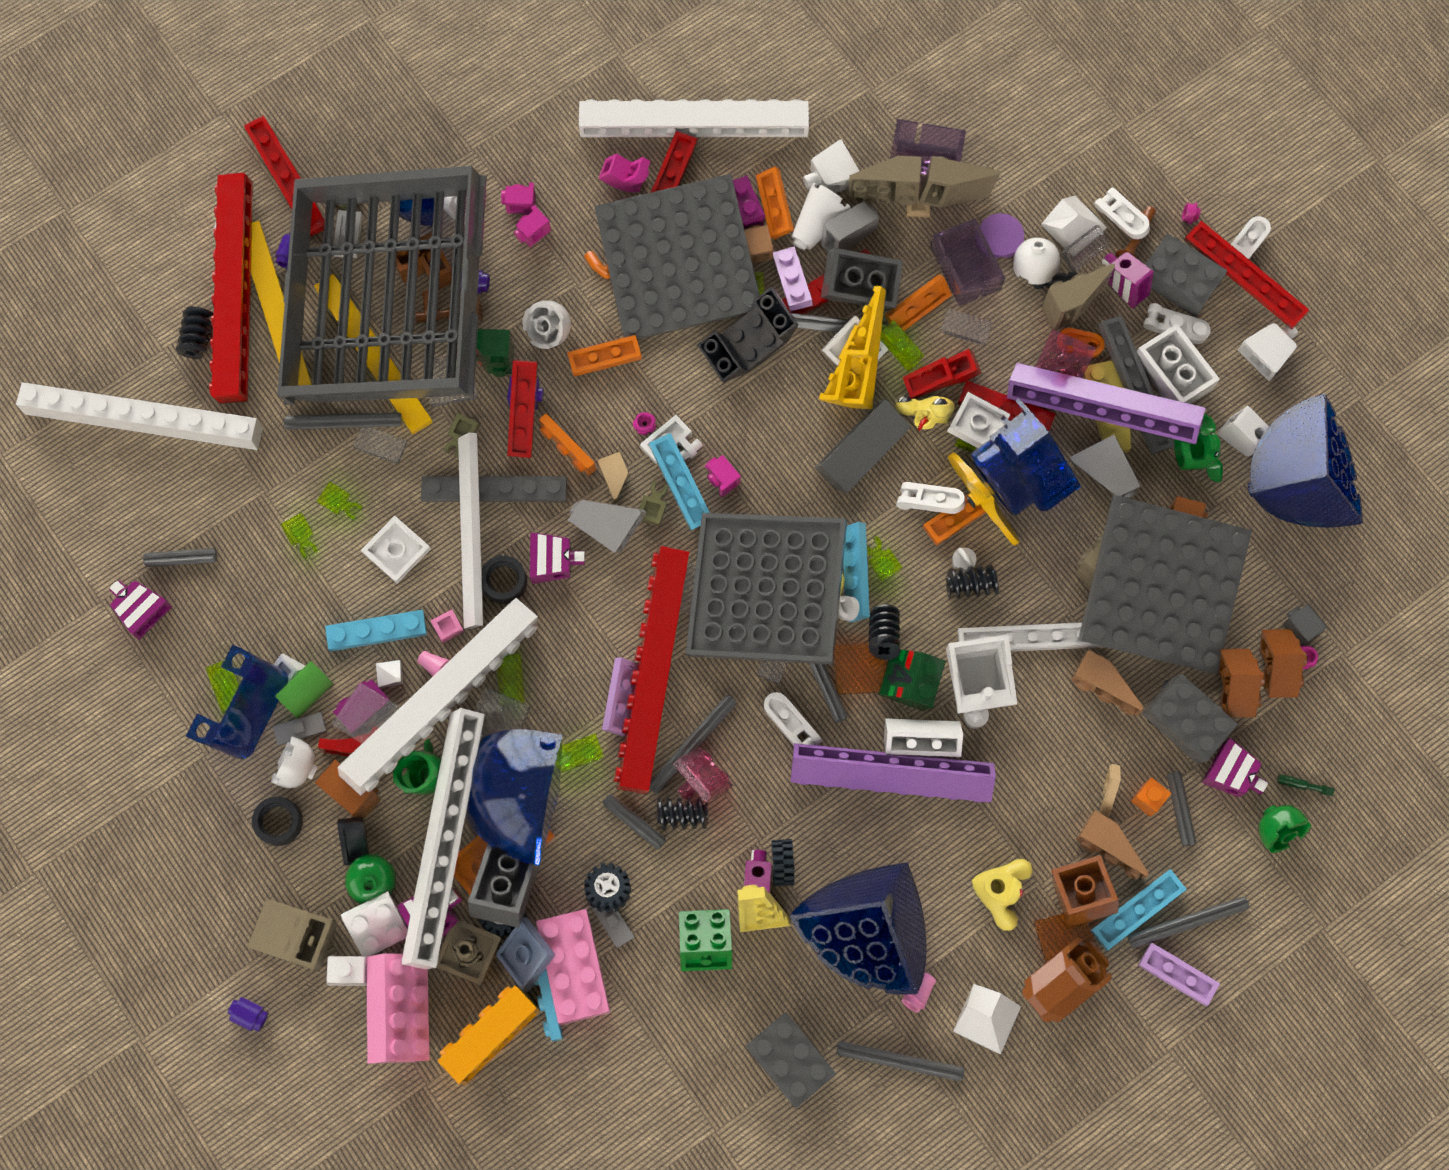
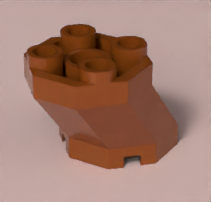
(1067, 980)

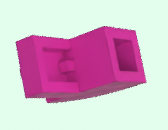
(624, 174)

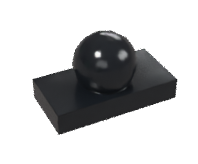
(352, 838)

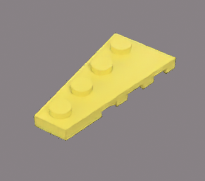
(1106, 373)
(759, 910)

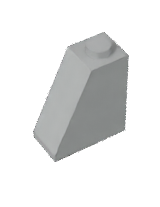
(849, 227)
(1109, 467)
(607, 522)

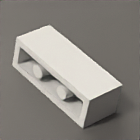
(923, 737)

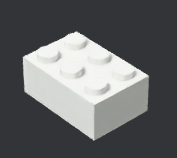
(1176, 367)

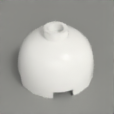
(1036, 260)
(547, 324)
(295, 764)

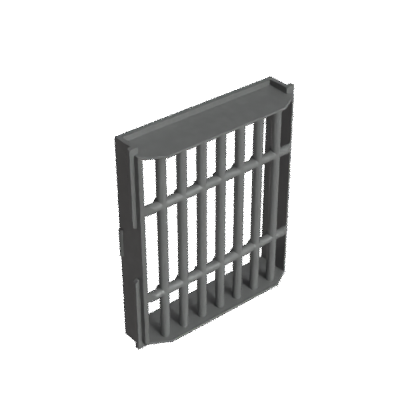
(372, 189)

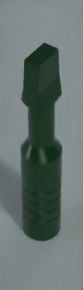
(1304, 784)

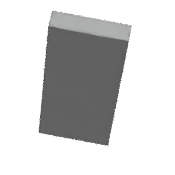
(300, 728)
(614, 926)

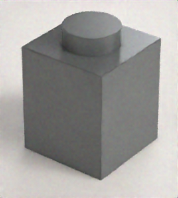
(1304, 624)

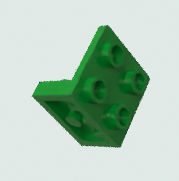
(705, 940)

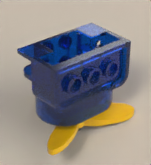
(1019, 468)

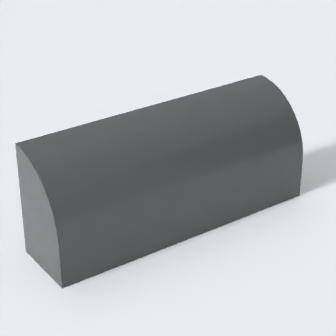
(863, 446)

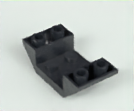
(750, 338)

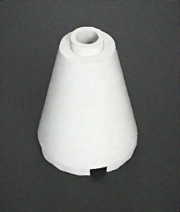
(818, 208)

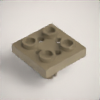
(467, 952)

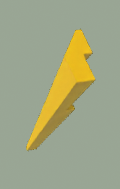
(855, 375)

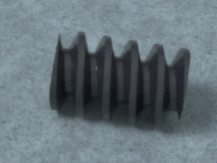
(192, 332)
(971, 580)
(884, 632)
(682, 813)

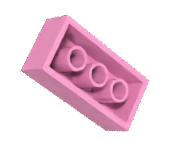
(575, 969)
(396, 1011)

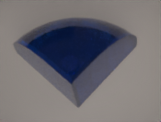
(1306, 468)
(516, 790)
(868, 928)

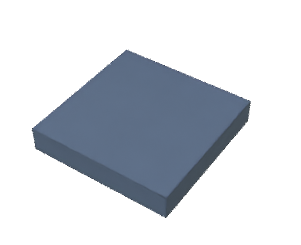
(525, 955)

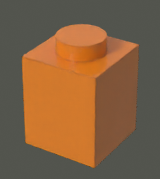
(1150, 797)

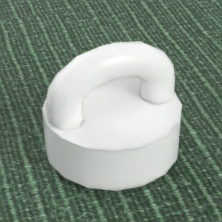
(963, 558)
(848, 608)

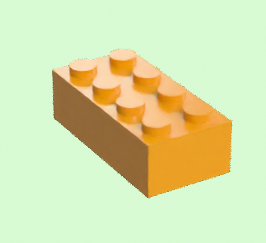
(489, 1035)

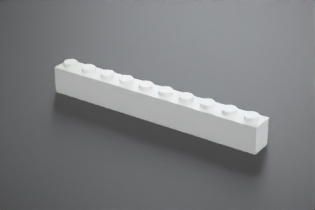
(693, 118)
(139, 416)
(437, 697)
(442, 840)

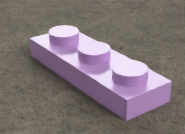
(792, 279)
(618, 695)
(1178, 974)

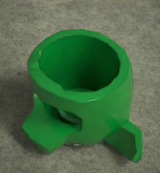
(1203, 453)
(420, 773)

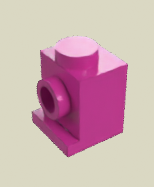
(518, 198)
(532, 227)
(723, 475)

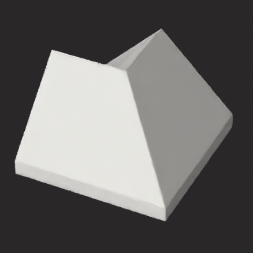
(1070, 221)
(987, 1018)

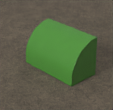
(304, 690)

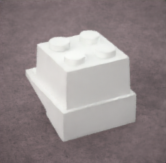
(982, 673)

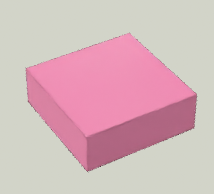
(447, 626)

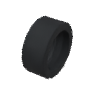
(496, 562)
(260, 811)

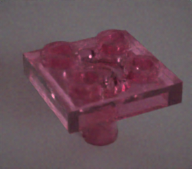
(1064, 360)
(701, 776)

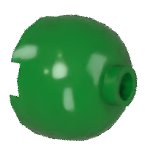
(1281, 826)
(372, 868)

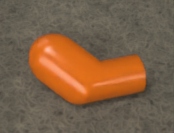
(597, 265)

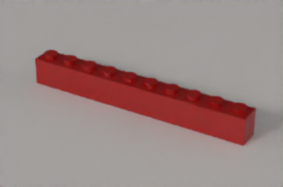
(231, 288)
(652, 672)

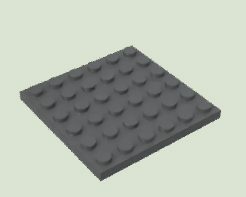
(678, 257)
(1164, 584)
(767, 588)

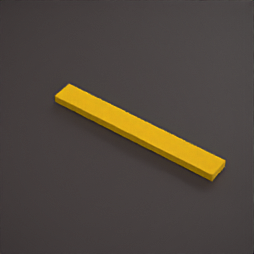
(271, 294)
(411, 409)

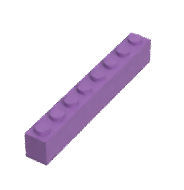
(1106, 403)
(893, 773)

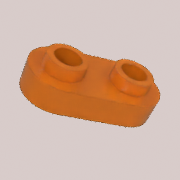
(1087, 337)

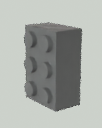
(853, 275)
(1184, 275)
(1189, 718)
(502, 888)
(790, 1060)

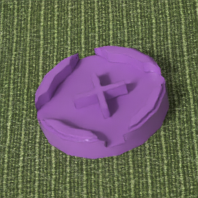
(1002, 234)

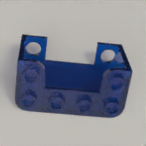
(249, 708)

